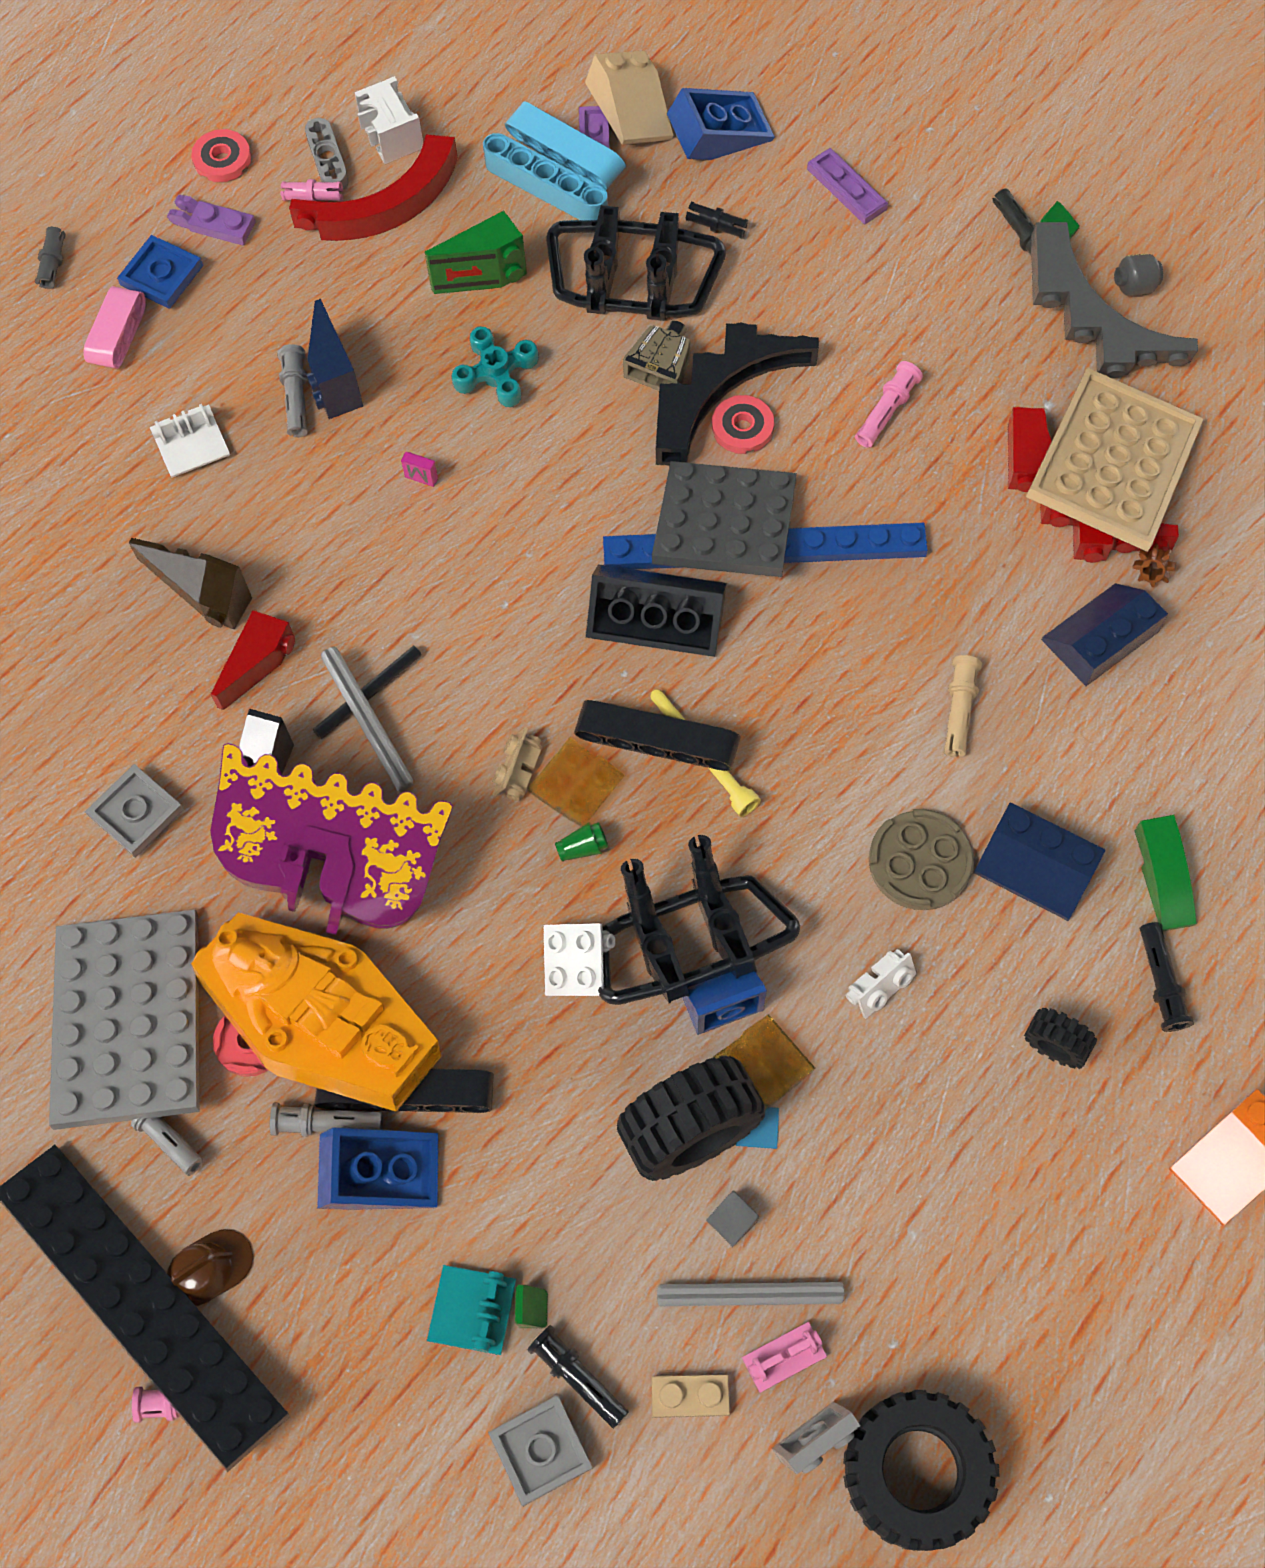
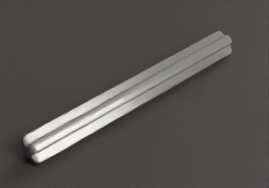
(367, 719)
(750, 1294)

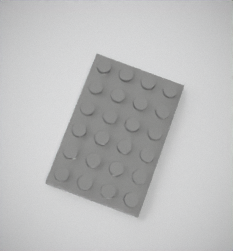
(125, 1020)

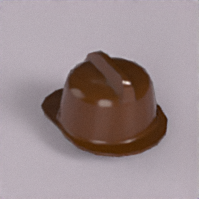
(211, 1265)

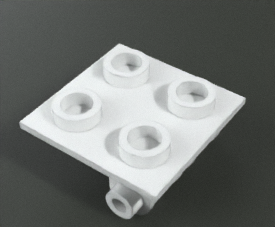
(189, 440)
(575, 958)

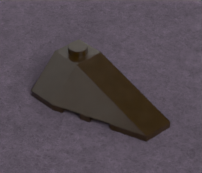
(204, 582)

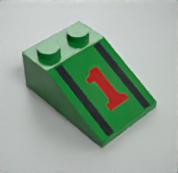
(478, 258)

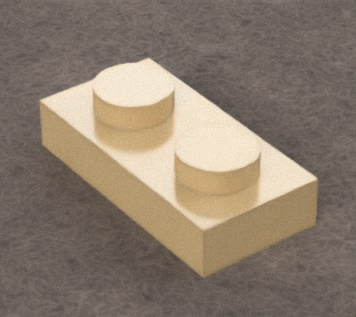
(690, 1396)

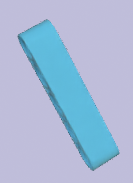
(565, 145)
(543, 177)

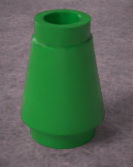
(582, 843)

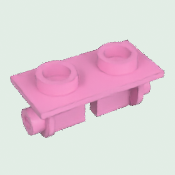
(784, 1357)

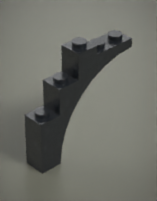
(714, 375)

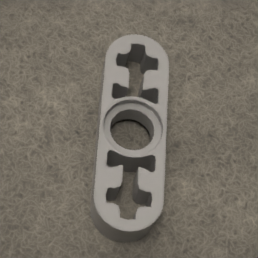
(328, 144)

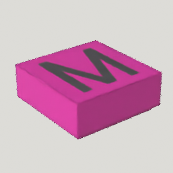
(419, 469)

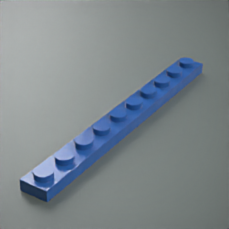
(803, 545)

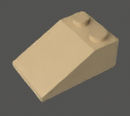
(630, 96)

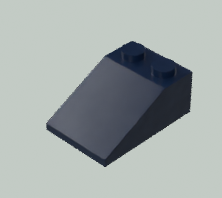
(331, 372)

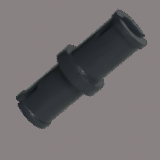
(716, 219)

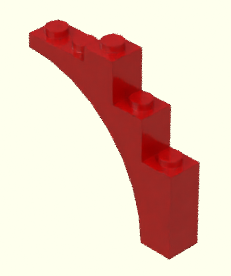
(1026, 450)

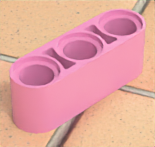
(114, 327)

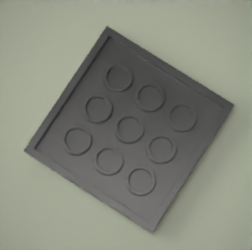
(725, 519)

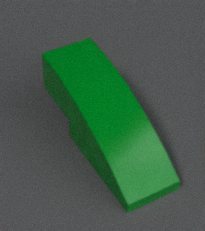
(1166, 872)

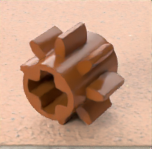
(1146, 568)

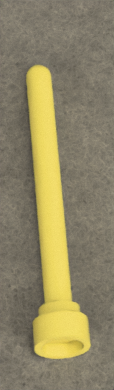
(742, 799)

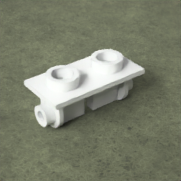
(893, 973)

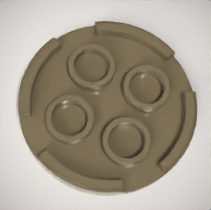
(921, 859)

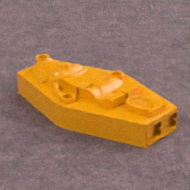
(316, 1011)

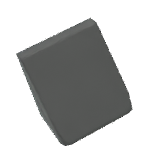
(733, 1218)

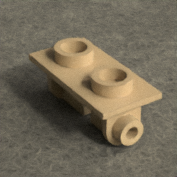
(510, 775)

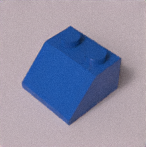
(724, 1000)

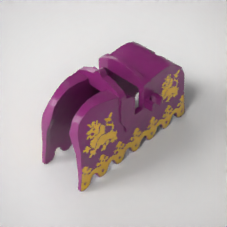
(371, 850)

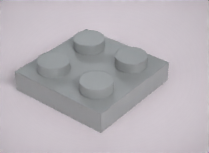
(134, 810)
(810, 1441)
(540, 1450)

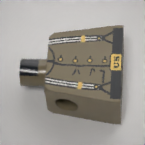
(659, 356)

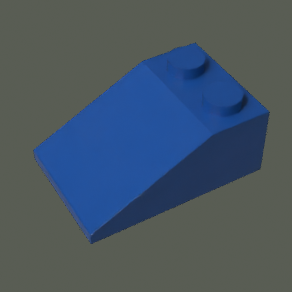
(717, 122)
(377, 1169)

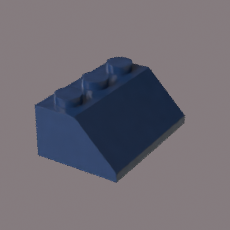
(1105, 631)
(1039, 861)

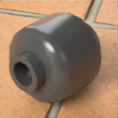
(1138, 274)

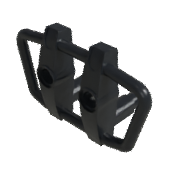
(660, 277)
(720, 919)

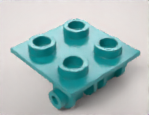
(472, 1309)

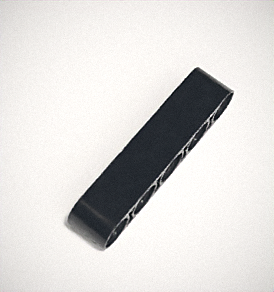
(657, 735)
(438, 1092)

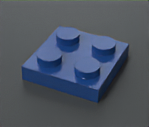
(160, 271)

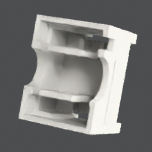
(388, 120)

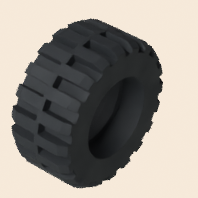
(690, 1117)
(973, 1457)

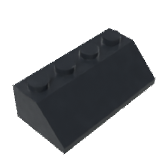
(655, 610)

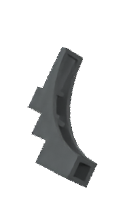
(1087, 316)

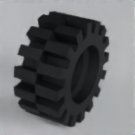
(1060, 1038)

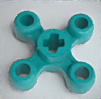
(495, 366)

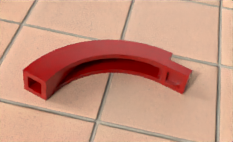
(389, 206)

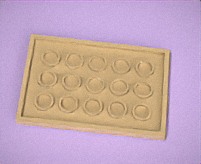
(1116, 459)

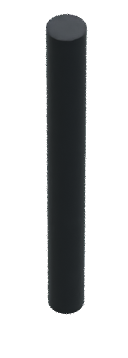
(368, 690)

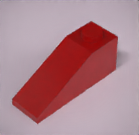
(254, 656)

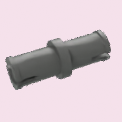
(50, 257)

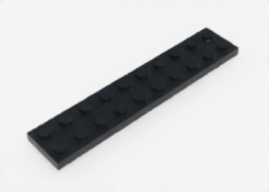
(142, 1308)

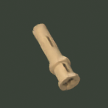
(963, 691)

